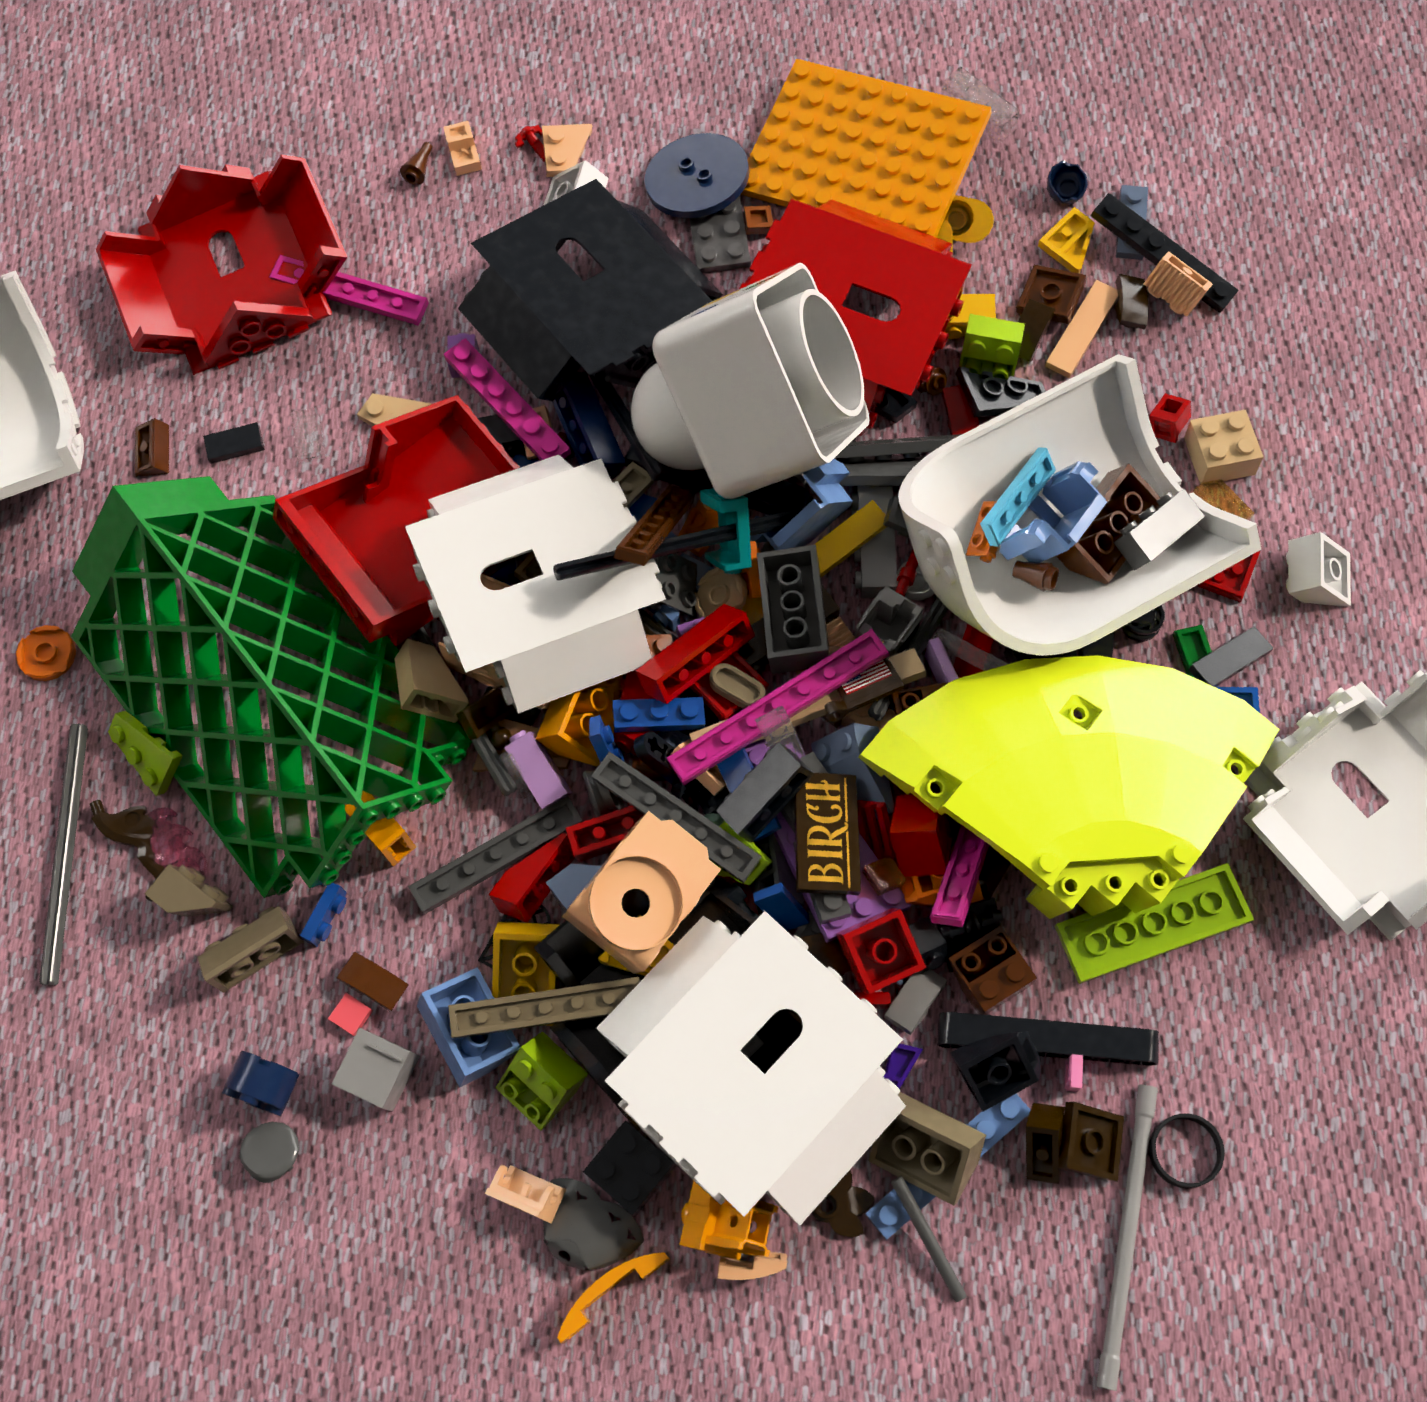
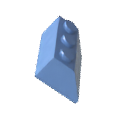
(465, 1056)

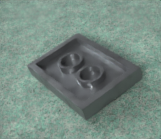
(721, 240)

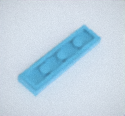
(1018, 497)

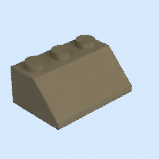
(249, 949)
(929, 1150)

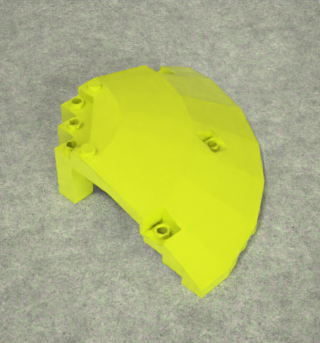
(1086, 803)

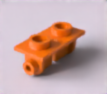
(978, 543)

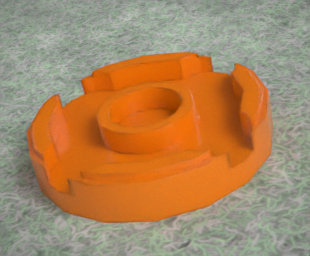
(50, 661)

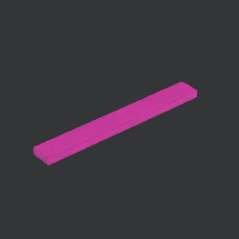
(793, 696)

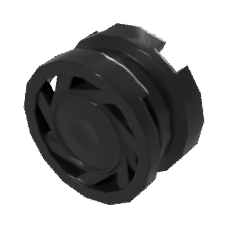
(1145, 626)

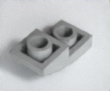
(914, 1000)

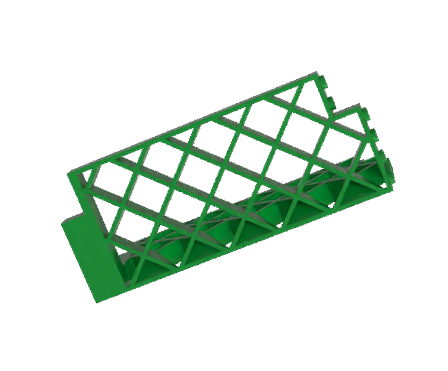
(144, 524)

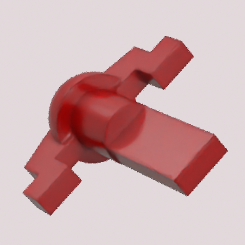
(528, 133)

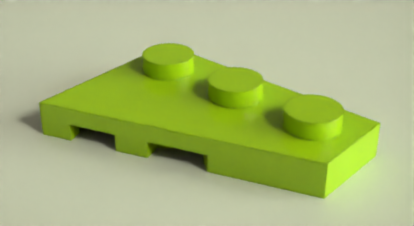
(144, 752)

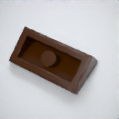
(152, 448)

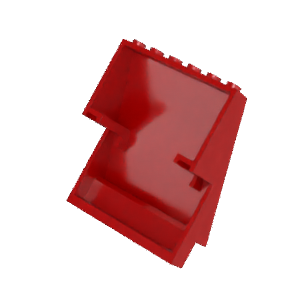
(356, 521)

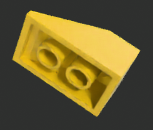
(515, 961)

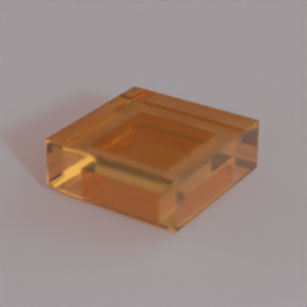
(884, 875)

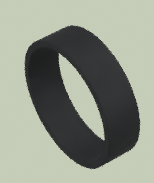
(1212, 1131)

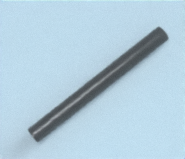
(928, 1239)

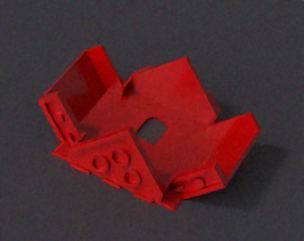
(886, 258)
(171, 284)

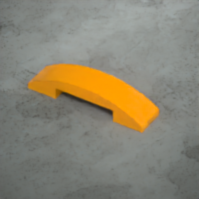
(577, 1319)

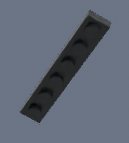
(1155, 244)

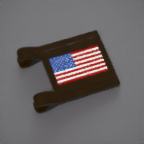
(864, 689)

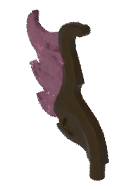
(155, 838)

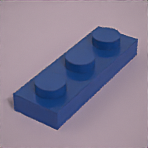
(654, 715)

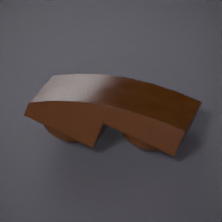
(372, 981)

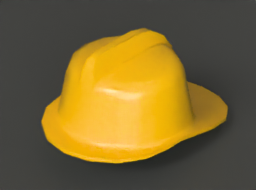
(969, 219)

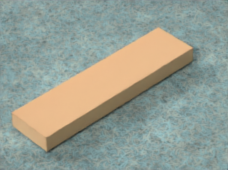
(1082, 329)

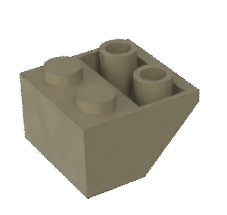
(185, 894)

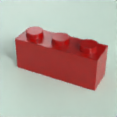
(601, 833)

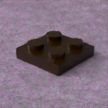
(1091, 1142)

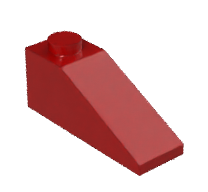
(524, 884)

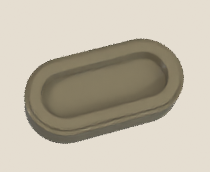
(735, 685)

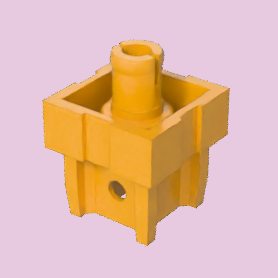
(722, 1228)

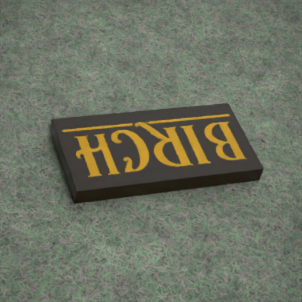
(827, 835)

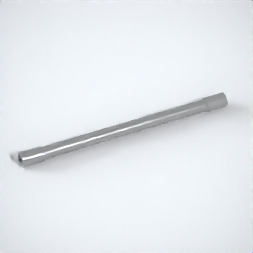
(1110, 1357)

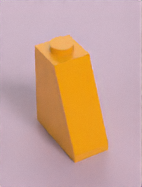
(386, 835)

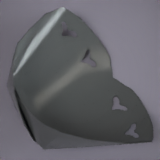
(587, 1230)

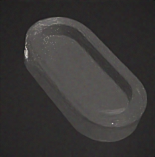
(515, 773)

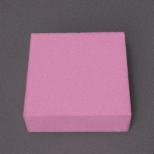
(1073, 1073)

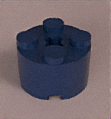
(260, 1083)

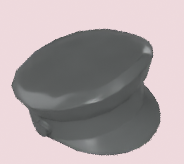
(600, 798)
(269, 1151)

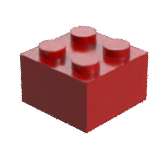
(881, 950)

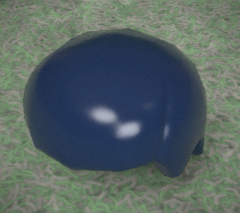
(1066, 183)

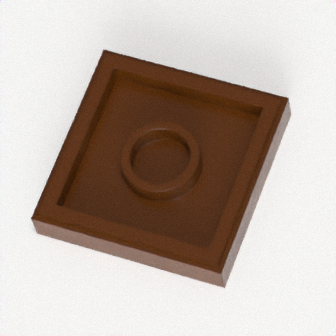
(1055, 289)

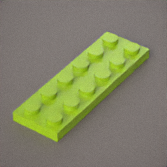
(1189, 913)

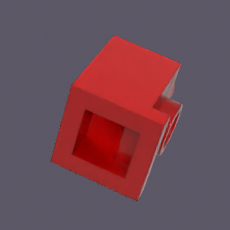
(1170, 417)

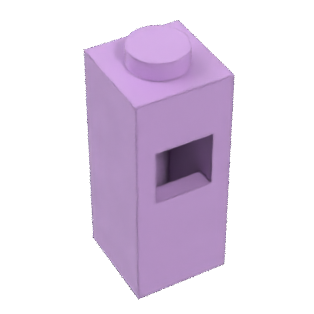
(538, 768)

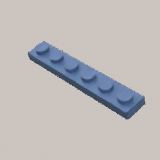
(995, 1122)

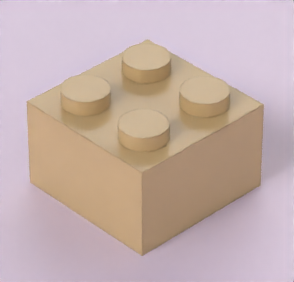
(1223, 447)

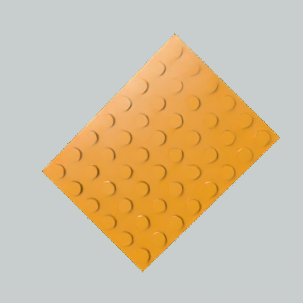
(865, 146)

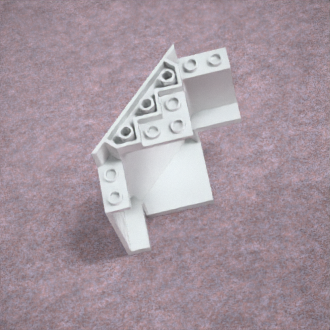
(542, 632)
(1342, 858)
(713, 1107)

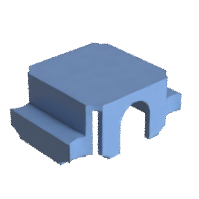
(814, 516)
(1051, 535)

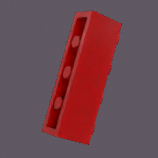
(695, 653)

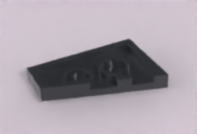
(995, 395)

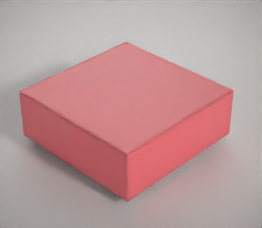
(350, 1014)

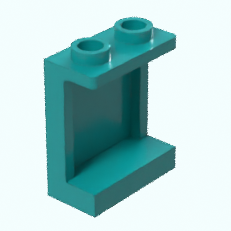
(733, 554)

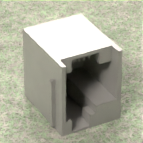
(892, 619)
(375, 1070)

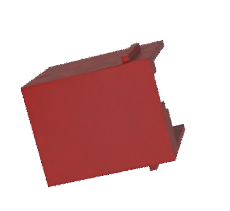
(920, 838)

